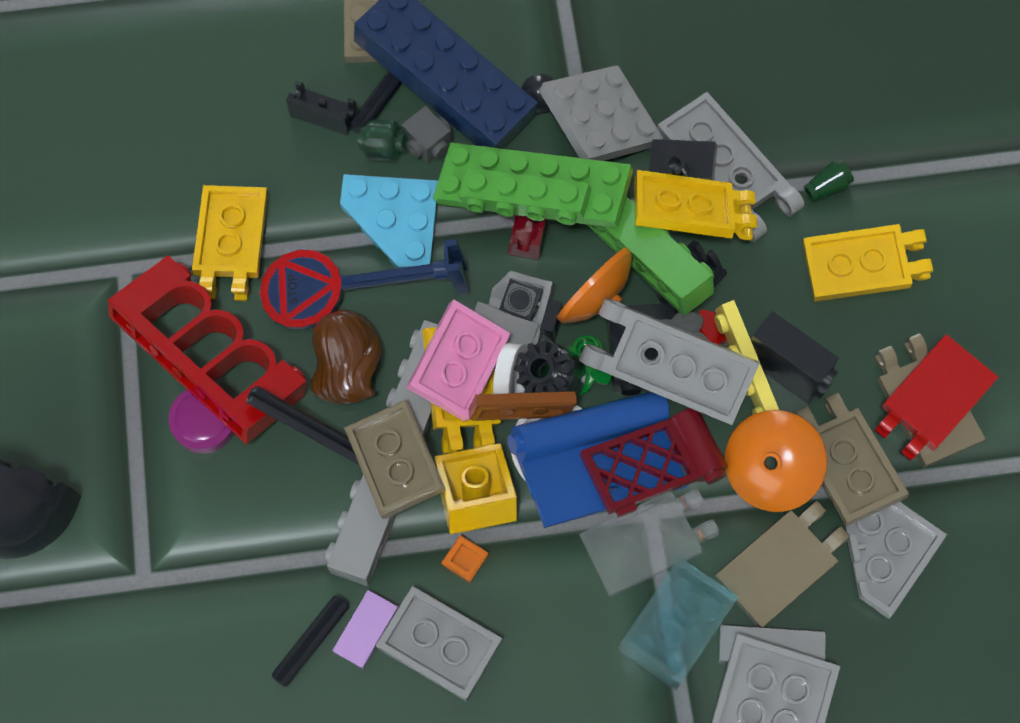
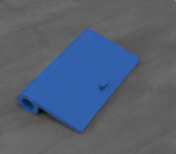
(552, 463)

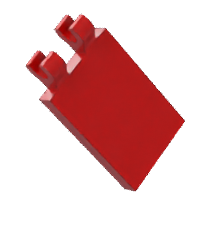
(936, 396)

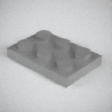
(439, 643)

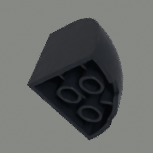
(32, 510)

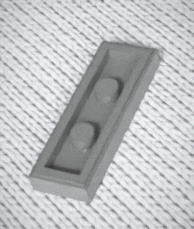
(800, 641)

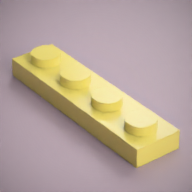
(731, 324)

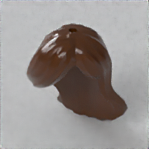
(346, 357)

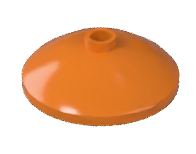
(603, 284)
(799, 457)

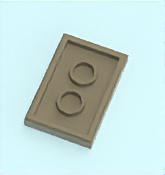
(394, 459)

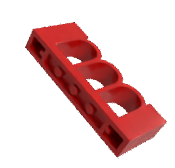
(171, 284)

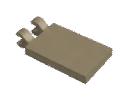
(962, 437)
(858, 471)
(780, 565)

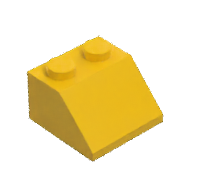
(476, 488)

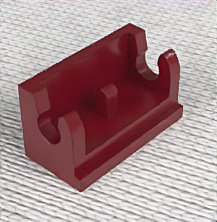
(527, 237)

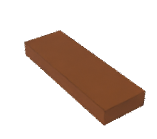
(520, 405)

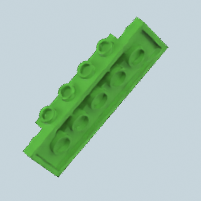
(534, 185)

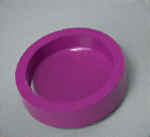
(196, 426)

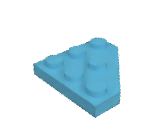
(394, 215)

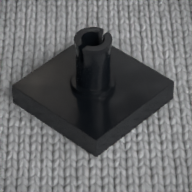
(684, 158)

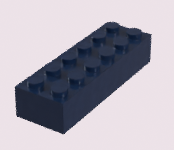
(445, 72)

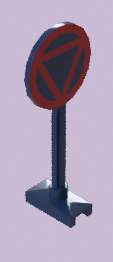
(308, 285)

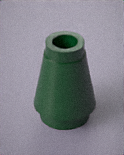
(829, 181)

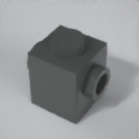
(427, 135)

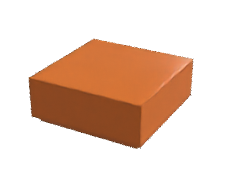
(465, 559)

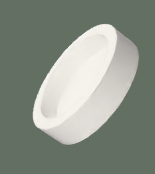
(505, 375)

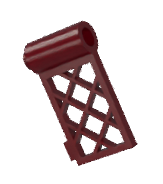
(693, 448)

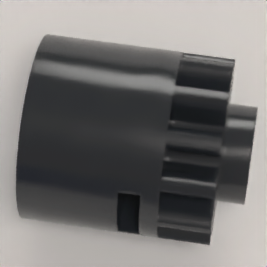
(550, 369)

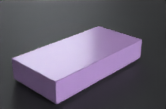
(365, 629)

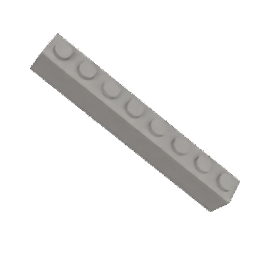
(362, 528)

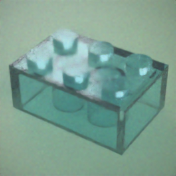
(677, 623)

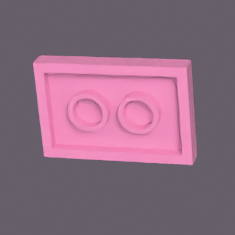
(458, 360)

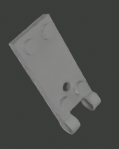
(735, 155)
(686, 365)

